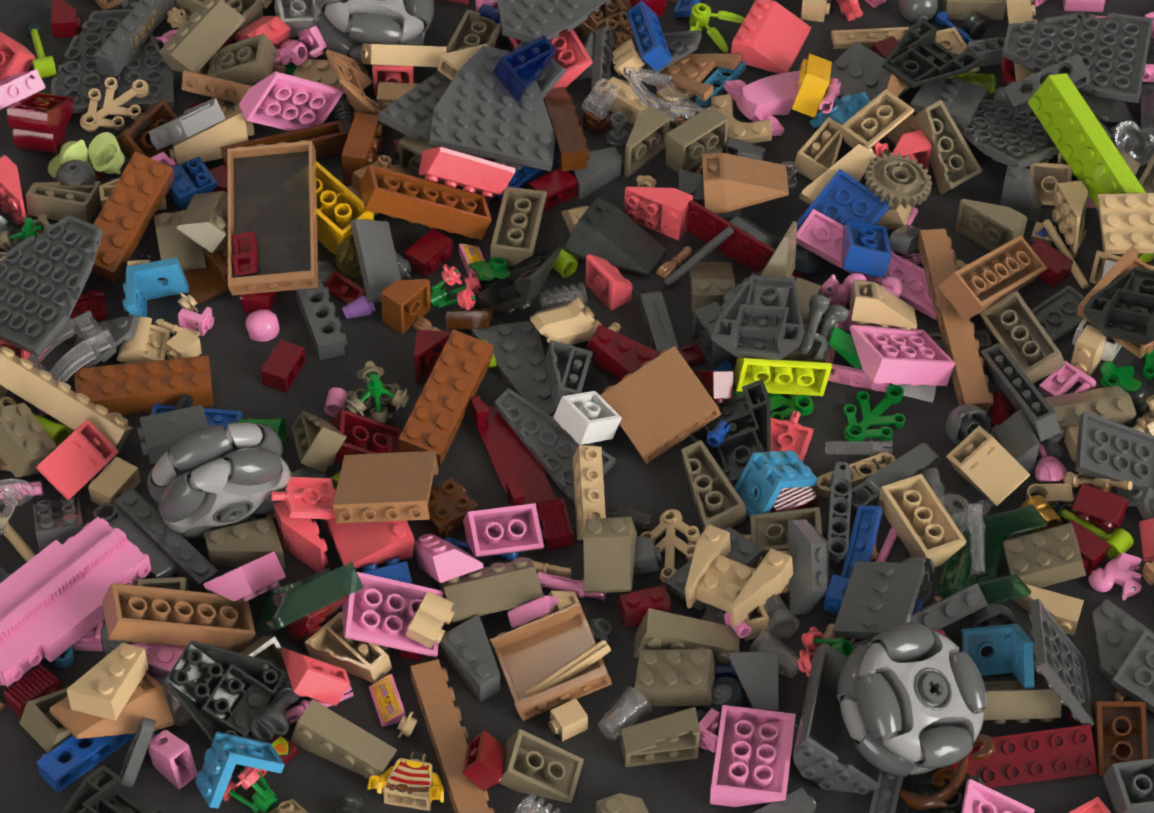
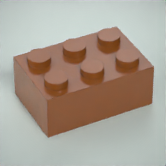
(361, 145)

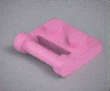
(1063, 379)

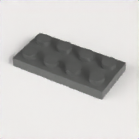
(741, 551)

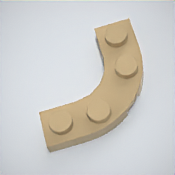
(748, 132)

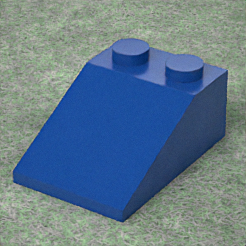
(865, 248)

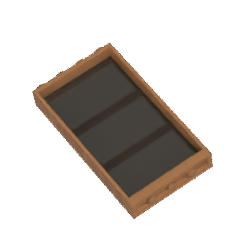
(277, 199)

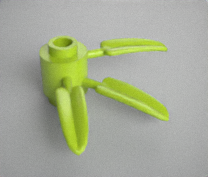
(700, 18)

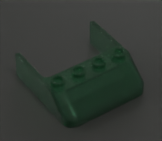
(957, 568)
(304, 597)

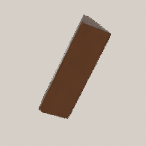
(468, 319)

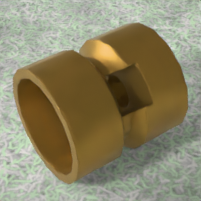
(1043, 507)

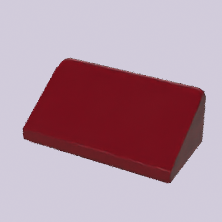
(344, 288)
(1001, 409)

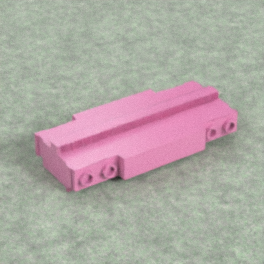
(61, 595)

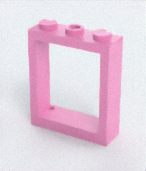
(19, 87)
(849, 375)

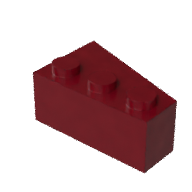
(618, 353)
(307, 626)

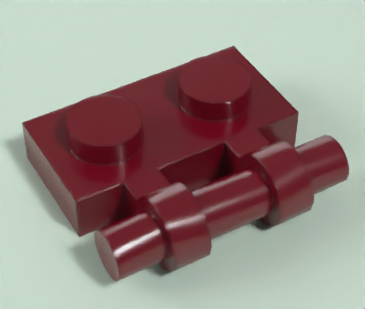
(91, 301)

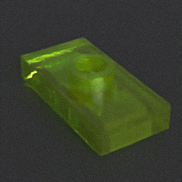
(982, 80)

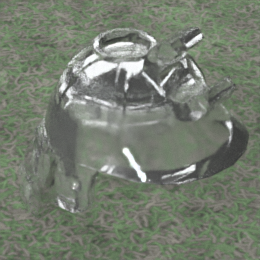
(1133, 141)

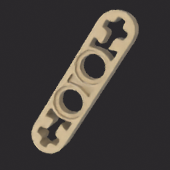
(857, 477)

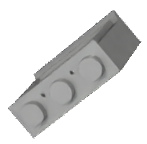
(188, 124)

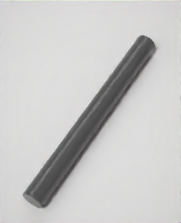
(699, 256)

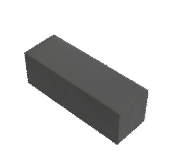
(734, 144)

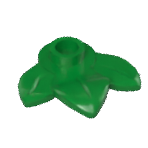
(490, 270)
(1119, 376)

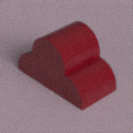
(40, 122)

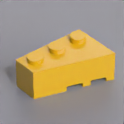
(812, 82)

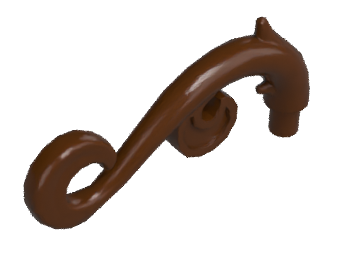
(956, 778)

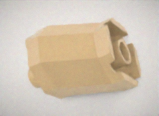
(566, 323)

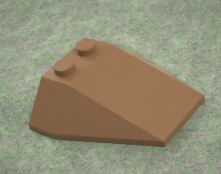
(354, 79)

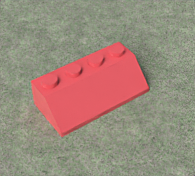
(465, 171)

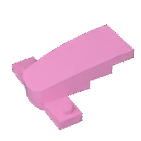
(765, 97)

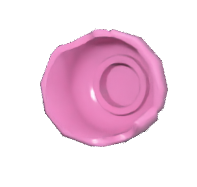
(262, 325)

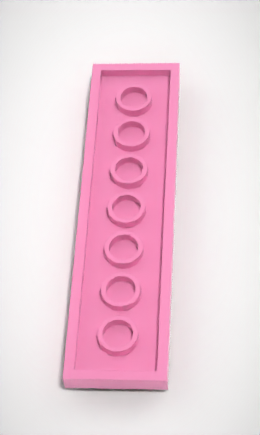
(825, 239)

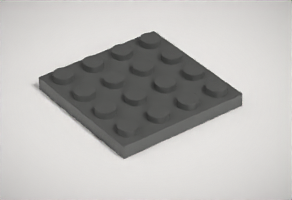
(1061, 663)

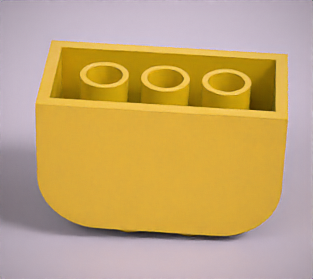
(336, 209)

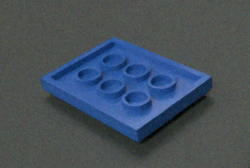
(846, 199)

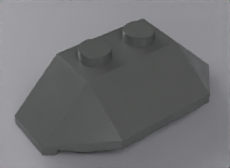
(810, 566)

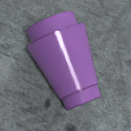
(358, 308)

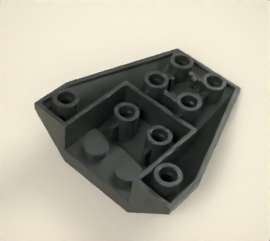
(222, 687)

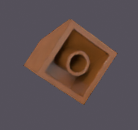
(405, 302)

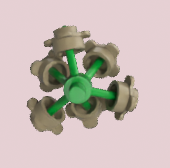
(30, 228)
(387, 393)

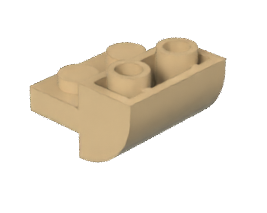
(146, 344)

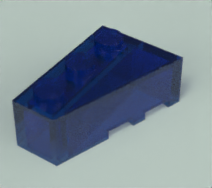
(524, 65)

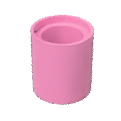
(335, 401)

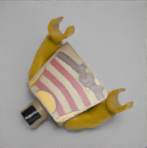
(409, 783)

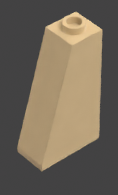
(401, 55)
(208, 141)
(853, 164)

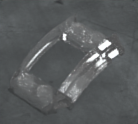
(673, 102)
(93, 339)

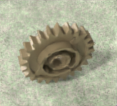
(898, 180)

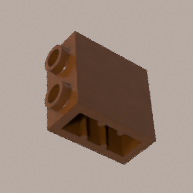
(448, 508)

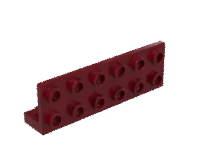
(739, 245)
(514, 464)
(1036, 757)

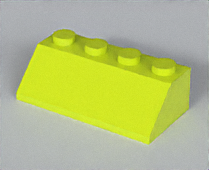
(783, 376)

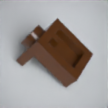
(595, 124)

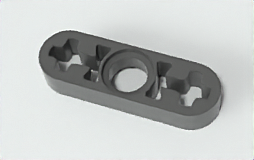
(137, 751)

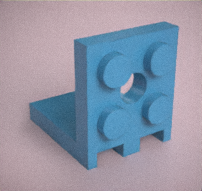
(842, 109)
(143, 284)
(770, 474)
(1010, 651)
(221, 760)

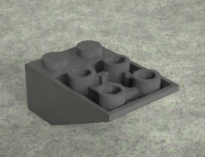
(57, 520)

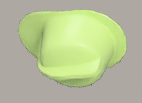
(69, 151)
(106, 154)

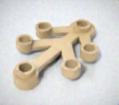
(112, 107)
(670, 522)

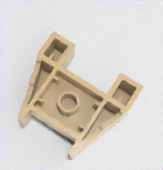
(732, 584)

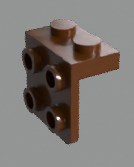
(208, 281)

